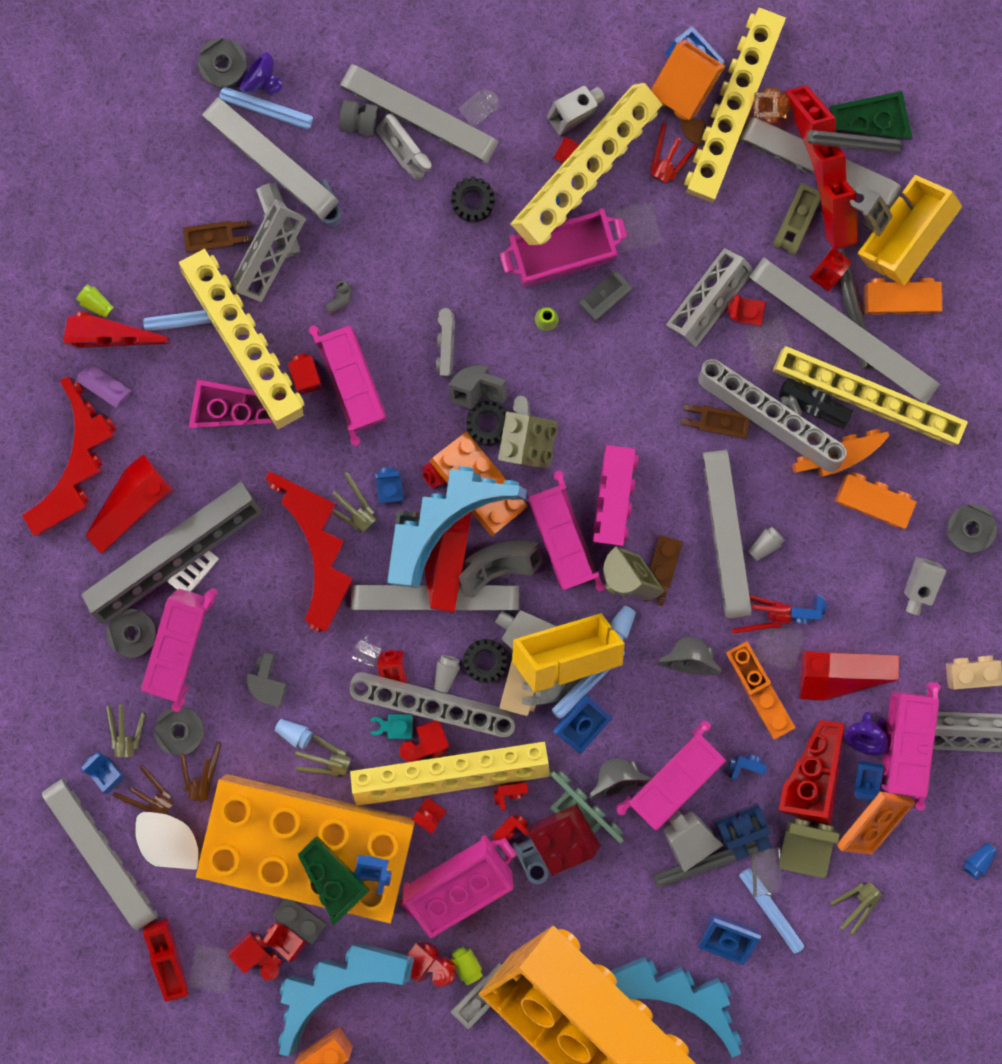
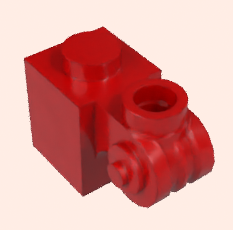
(432, 741)
(252, 951)
(429, 960)

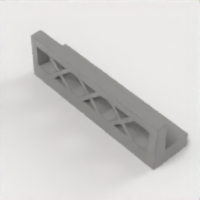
(261, 245)
(714, 299)
(972, 727)

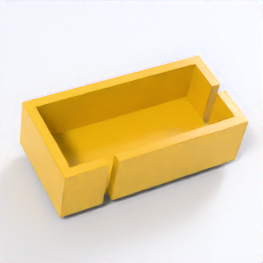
(911, 232)
(568, 652)

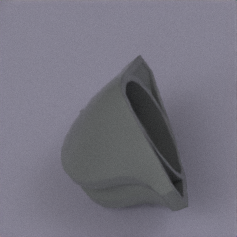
(691, 652)
(615, 774)

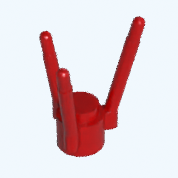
(663, 169)
(777, 612)

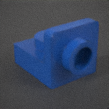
(389, 485)

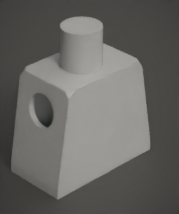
(572, 111)
(923, 574)
(520, 626)
(690, 839)

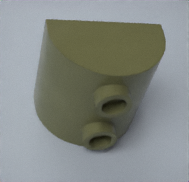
(629, 575)

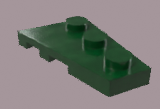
(874, 116)
(334, 881)

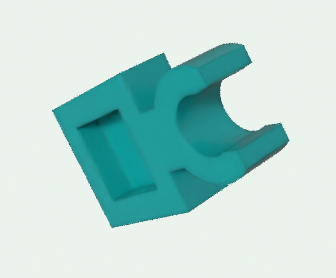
(398, 726)

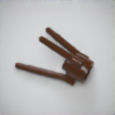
(200, 786)
(158, 804)

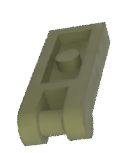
(798, 218)

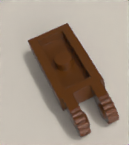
(214, 236)
(718, 421)
(664, 563)

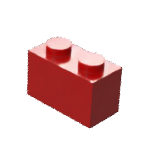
(305, 374)

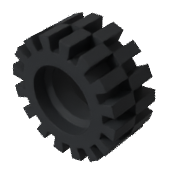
(479, 186)
(473, 417)
(474, 671)

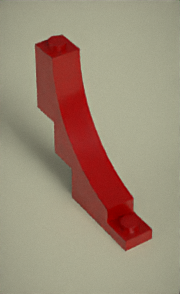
(828, 166)
(313, 516)

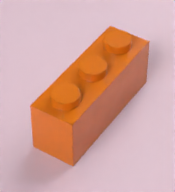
(895, 298)
(875, 500)

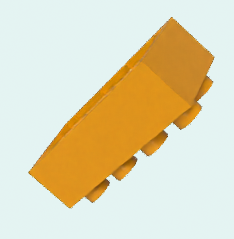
(263, 827)
(574, 1009)

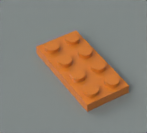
(467, 453)

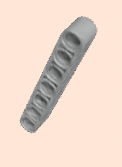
(420, 113)
(792, 149)
(270, 158)
(776, 426)
(726, 534)
(409, 598)
(423, 696)
(98, 855)

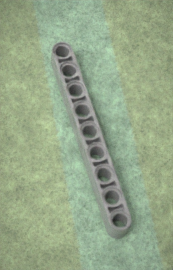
(844, 330)

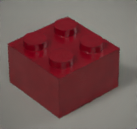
(564, 839)

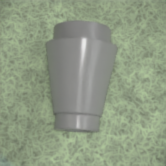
(766, 543)
(446, 672)

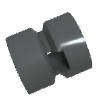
(358, 118)

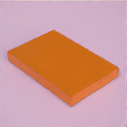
(876, 823)

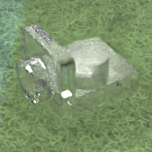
(480, 107)

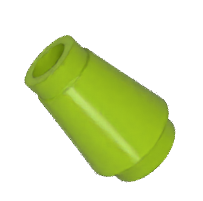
(94, 301)
(546, 325)

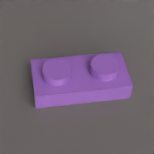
(103, 385)

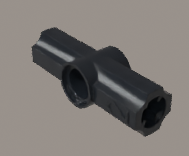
(817, 403)

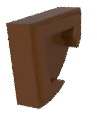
(692, 129)

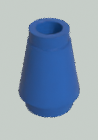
(980, 861)

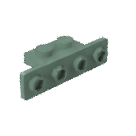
(593, 816)

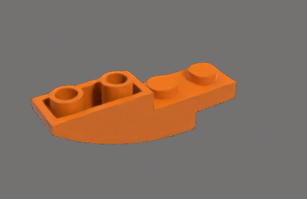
(856, 451)
(760, 690)

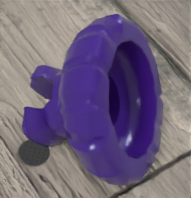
(261, 76)
(868, 736)

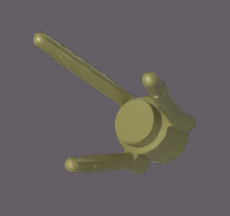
(361, 517)
(123, 744)
(337, 763)
(867, 896)

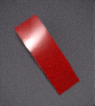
(165, 960)

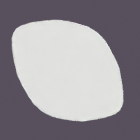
(166, 841)

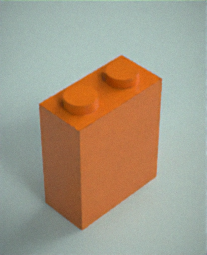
(687, 80)
(330, 1049)

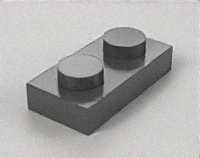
(299, 920)

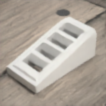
(200, 575)

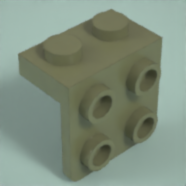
(528, 440)
(807, 847)

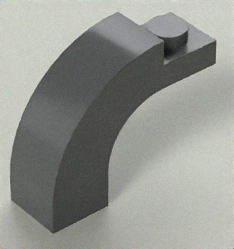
(500, 559)

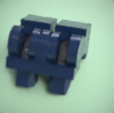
(744, 829)

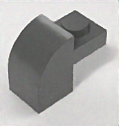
(475, 383)
(262, 686)

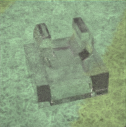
(366, 652)

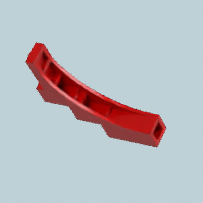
(66, 498)

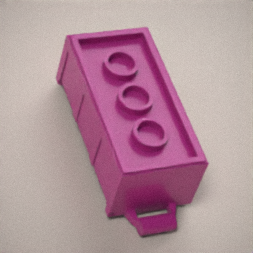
(572, 248)
(350, 380)
(563, 536)
(176, 645)
(911, 743)
(676, 780)
(459, 886)

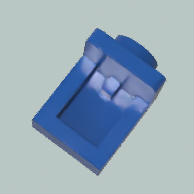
(803, 615)
(751, 763)
(103, 772)
(868, 780)
(373, 870)

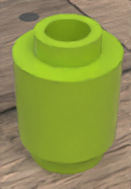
(467, 965)

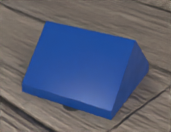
(582, 724)
(729, 939)

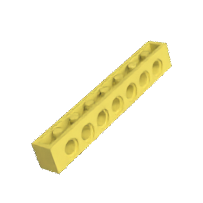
(770, 26)
(528, 220)
(203, 265)
(870, 396)
(450, 773)

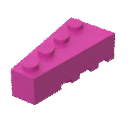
(226, 403)
(613, 496)

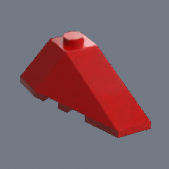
(93, 331)
(132, 498)
(446, 566)
(837, 673)
(814, 781)

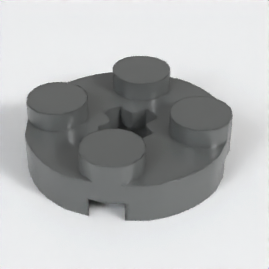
(227, 50)
(958, 533)
(125, 645)
(177, 744)

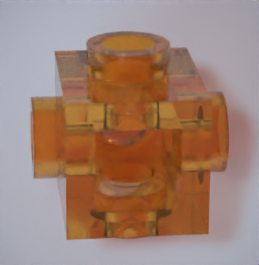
(763, 105)

